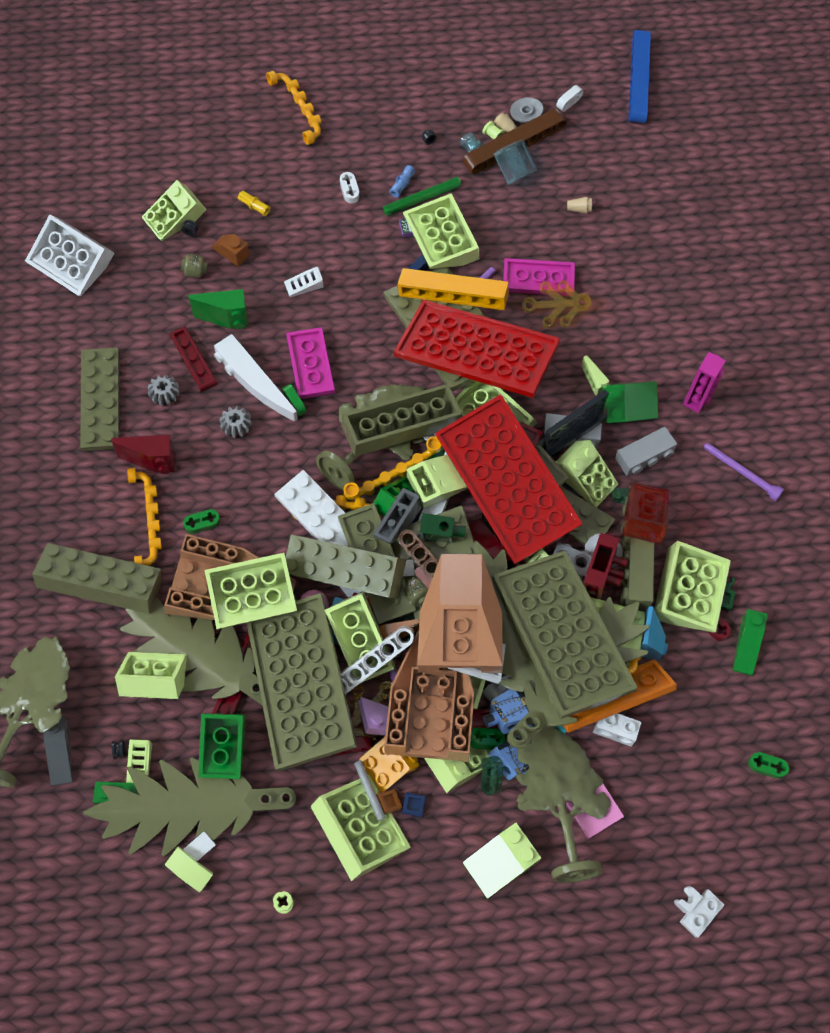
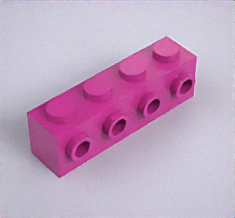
(705, 382)

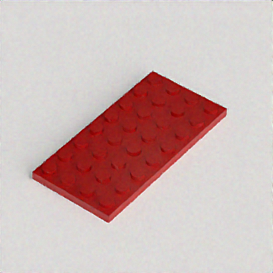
(477, 348)
(508, 479)

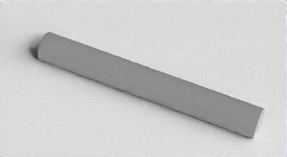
(369, 790)

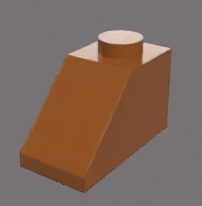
(232, 248)

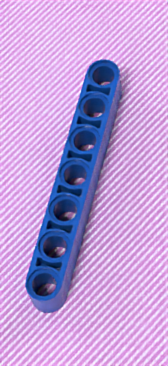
(639, 76)

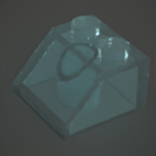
(515, 161)

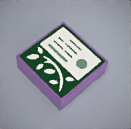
(405, 229)

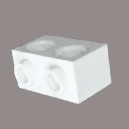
(618, 729)

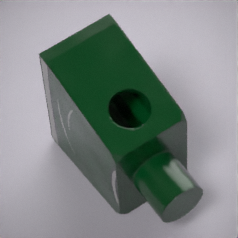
(432, 527)

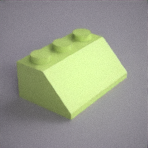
(151, 675)

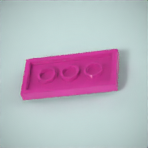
(527, 275)
(310, 363)

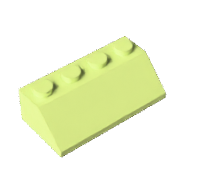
(357, 632)

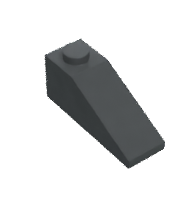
(399, 516)
(59, 753)

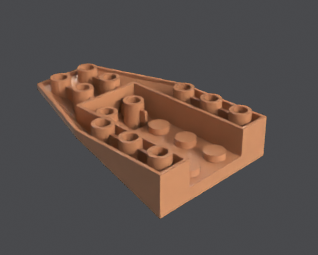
(189, 589)
(460, 618)
(429, 712)

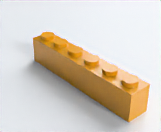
(453, 289)

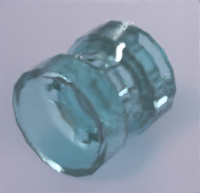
(469, 142)

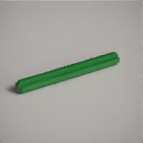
(422, 196)

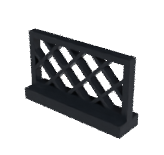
(575, 425)

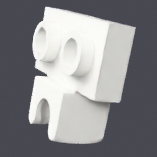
(699, 910)

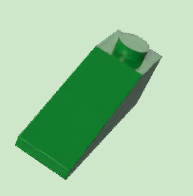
(389, 493)
(749, 641)

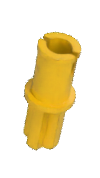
(253, 203)

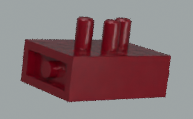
(600, 568)

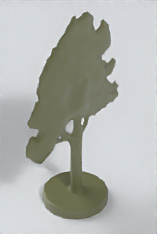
(337, 469)
(34, 687)
(559, 774)

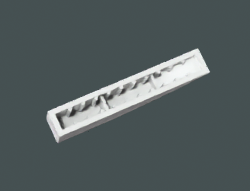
(251, 376)

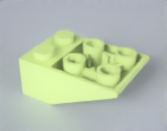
(172, 210)
(587, 472)
(435, 480)
(456, 773)

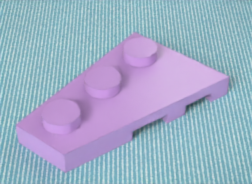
(373, 716)

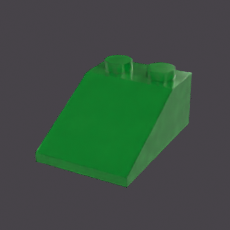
(221, 308)
(631, 401)
(221, 745)

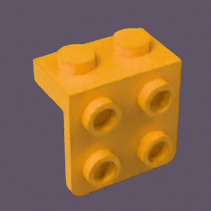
(387, 768)

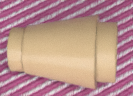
(504, 122)
(580, 205)

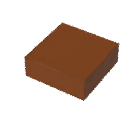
(389, 801)

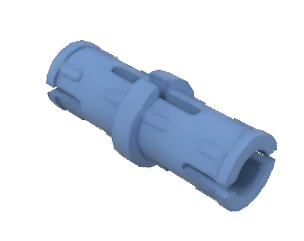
(402, 181)

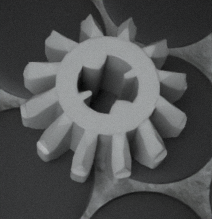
(163, 390)
(242, 422)

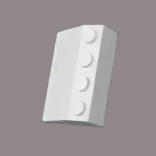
(68, 255)

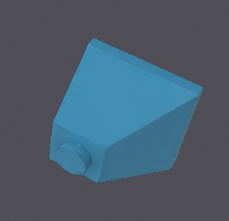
(654, 637)

